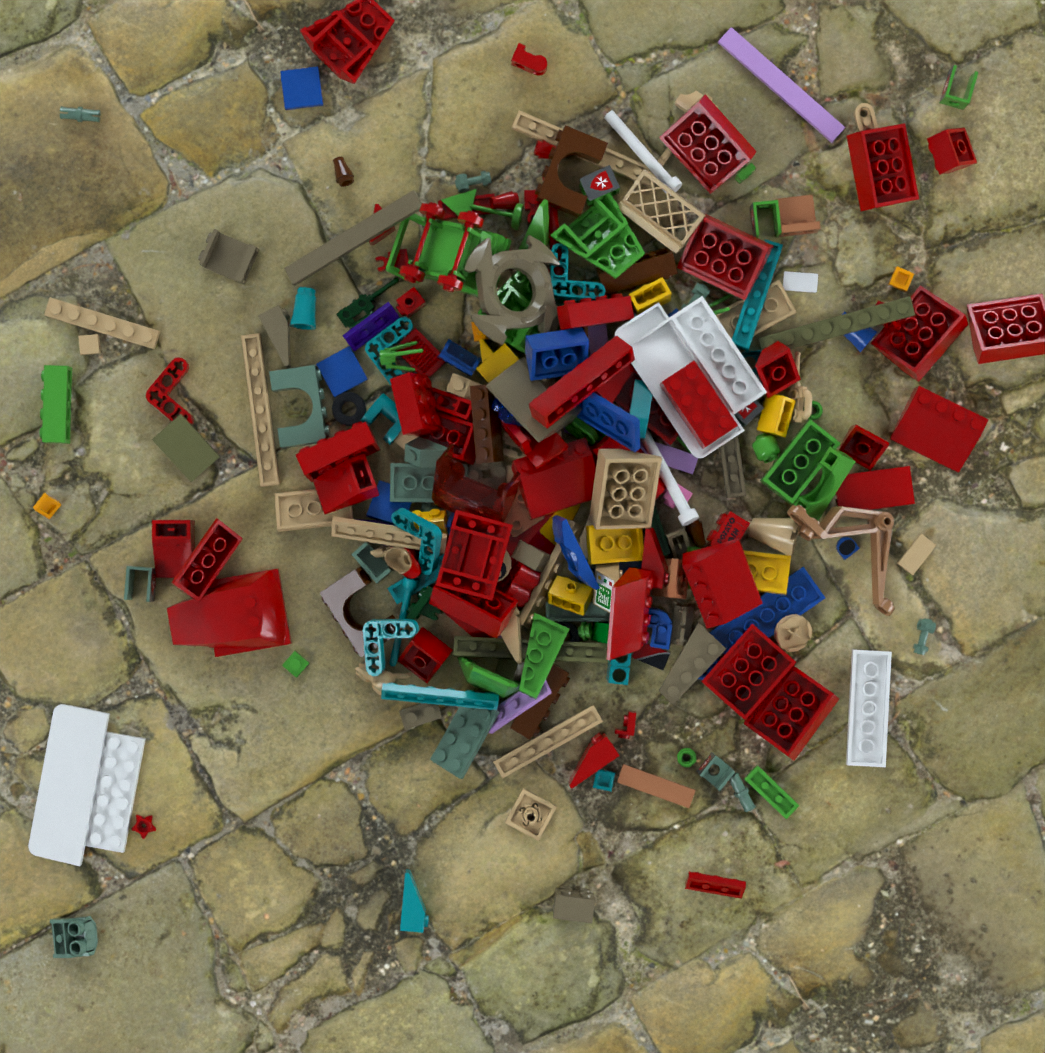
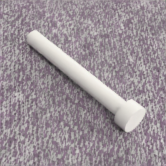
(642, 152)
(687, 514)

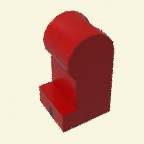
(528, 62)

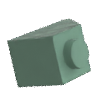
(423, 452)

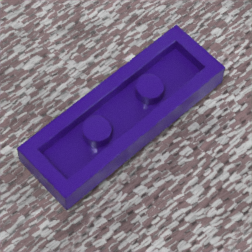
(371, 326)

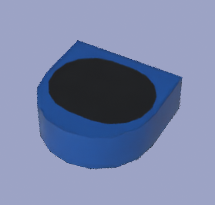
(846, 547)

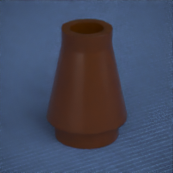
(342, 172)
(696, 533)

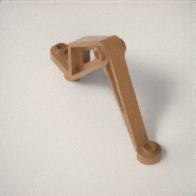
(880, 531)

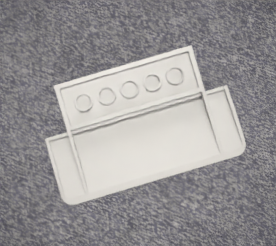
(670, 343)
(84, 786)

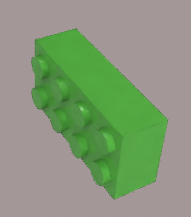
(799, 462)

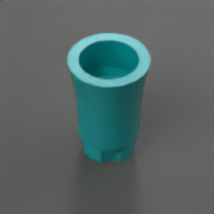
(304, 309)

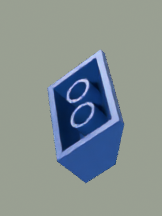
(555, 352)

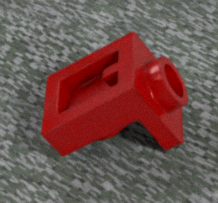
(628, 721)

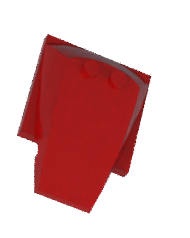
(234, 615)

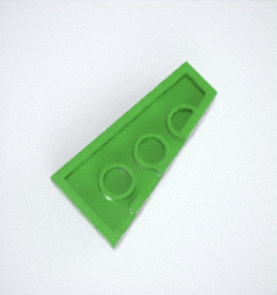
(543, 647)

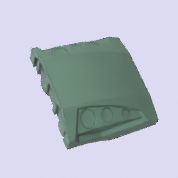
(74, 937)

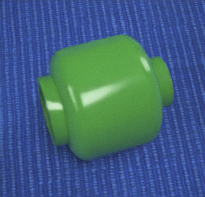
(766, 448)

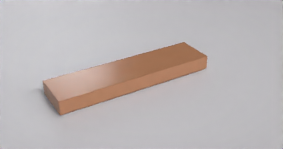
(656, 785)

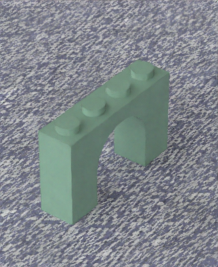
(305, 379)

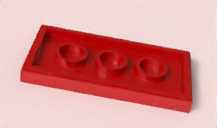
(877, 489)

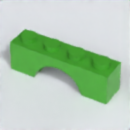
(834, 470)

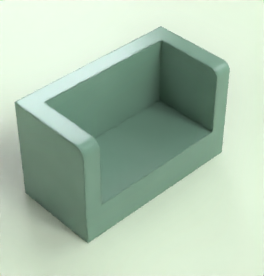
(375, 567)

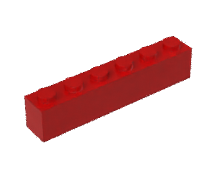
(581, 381)

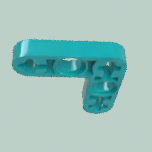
(562, 280)
(379, 340)
(428, 533)
(381, 632)

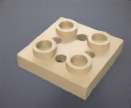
(534, 828)

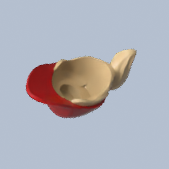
(400, 559)

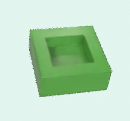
(745, 172)
(295, 664)

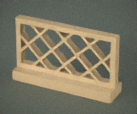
(654, 227)

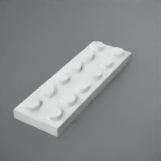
(868, 708)

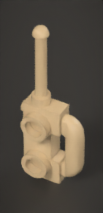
(798, 394)

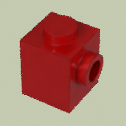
(410, 302)

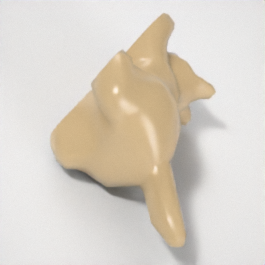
(384, 677)

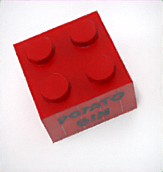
(729, 528)

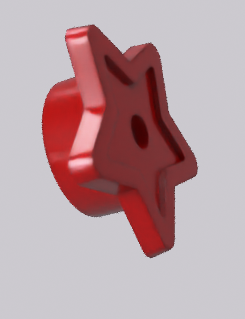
(143, 831)

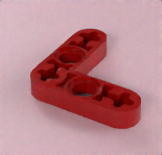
(164, 391)

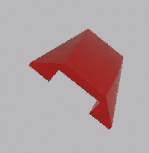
(349, 37)

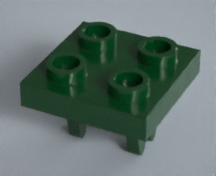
(423, 607)

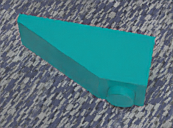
(641, 405)
(413, 909)

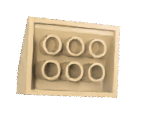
(624, 489)

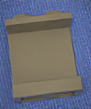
(228, 256)

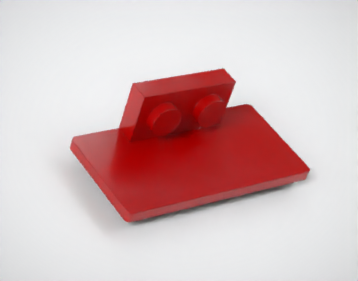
(536, 452)

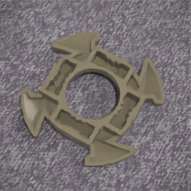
(529, 262)

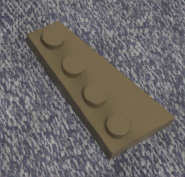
(695, 658)

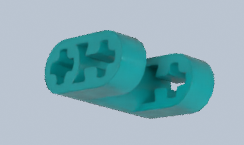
(388, 408)

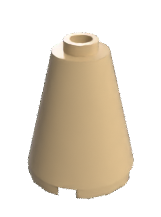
(775, 533)

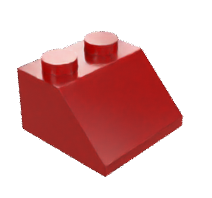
(951, 150)
(776, 368)
(424, 655)

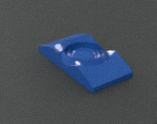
(572, 552)

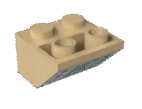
(606, 576)

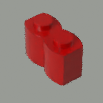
(521, 582)

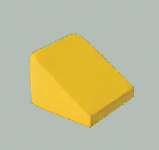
(485, 350)

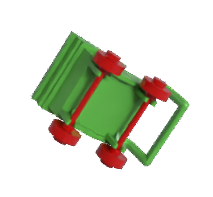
(445, 249)

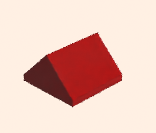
(863, 446)

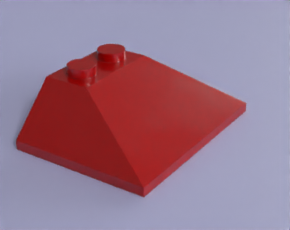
(474, 555)

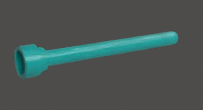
(409, 586)

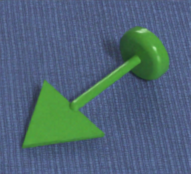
(464, 202)

